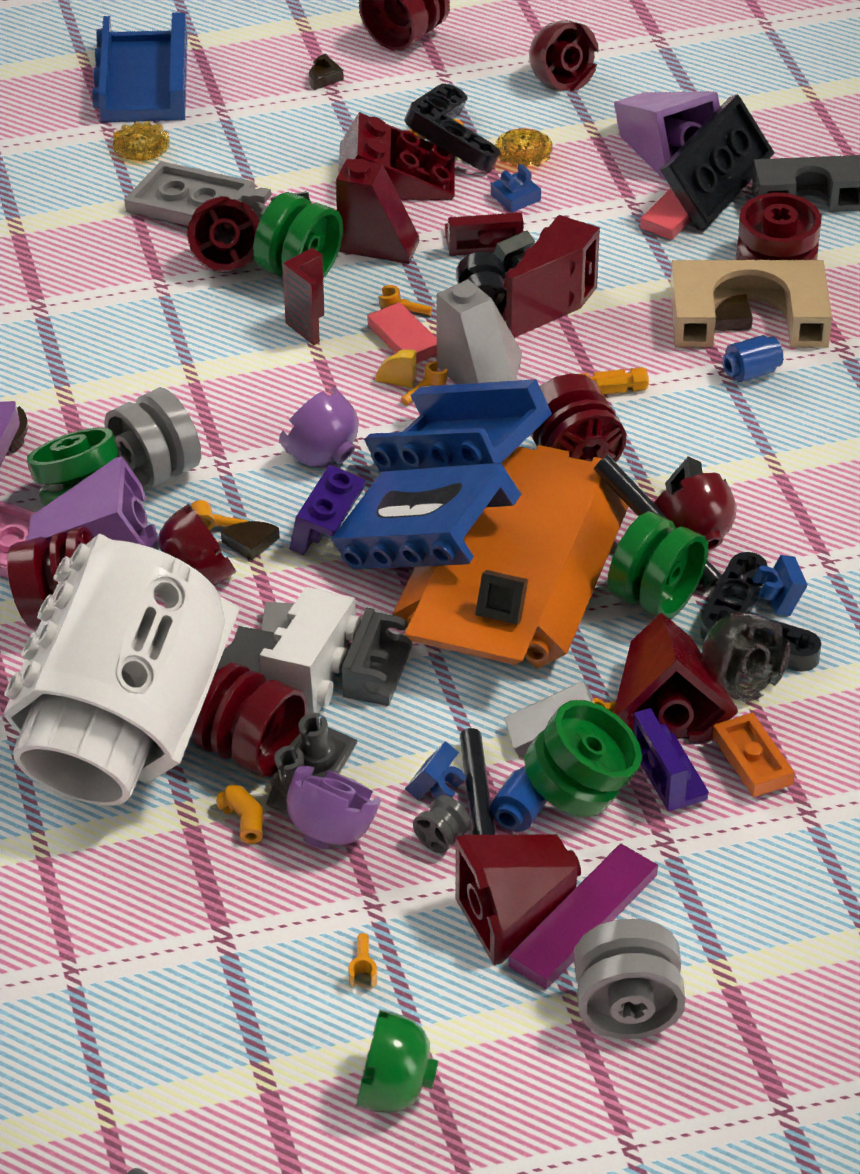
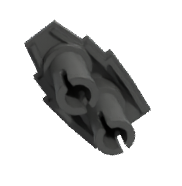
(313, 747)

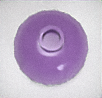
(322, 430)
(330, 807)

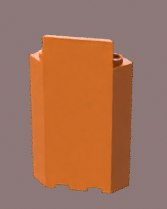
(550, 536)

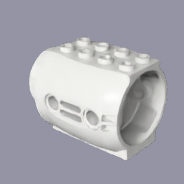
(112, 673)

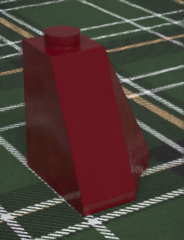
(373, 214)
(670, 678)
(511, 885)

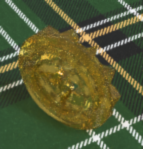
(127, 142)
(514, 147)

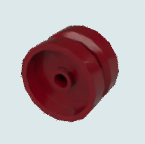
(778, 228)

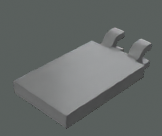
(175, 191)

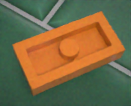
(753, 754)

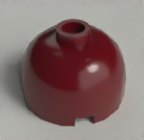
(564, 55)
(223, 234)
(702, 506)
(192, 542)

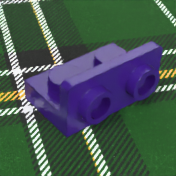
(325, 508)
(667, 763)

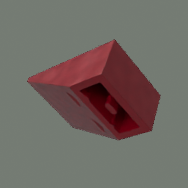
(414, 165)
(553, 275)

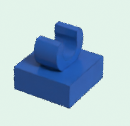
(516, 190)
(782, 584)
(435, 773)

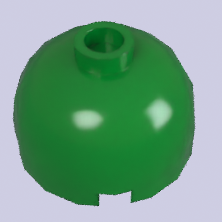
(396, 1065)

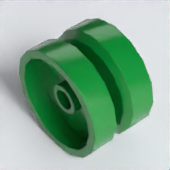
(294, 226)
(70, 460)
(657, 565)
(582, 758)

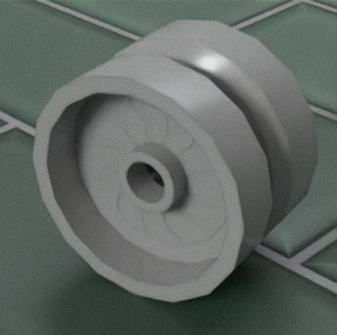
(155, 437)
(629, 979)

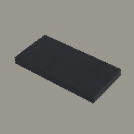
(716, 161)

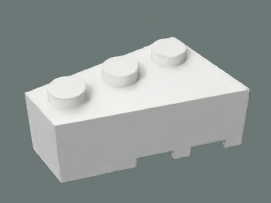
(312, 645)

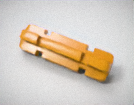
(618, 381)

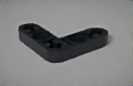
(433, 118)
(733, 585)

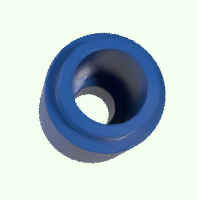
(752, 358)
(517, 802)

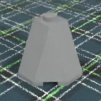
(474, 337)

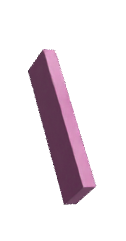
(593, 902)

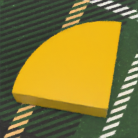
(399, 369)

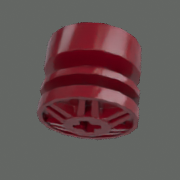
(401, 22)
(580, 420)
(33, 567)
(248, 718)

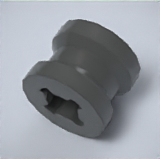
(441, 824)

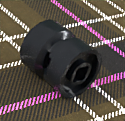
(487, 274)

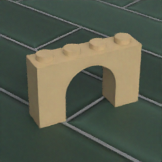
(791, 286)

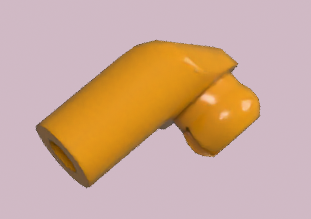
(238, 800)

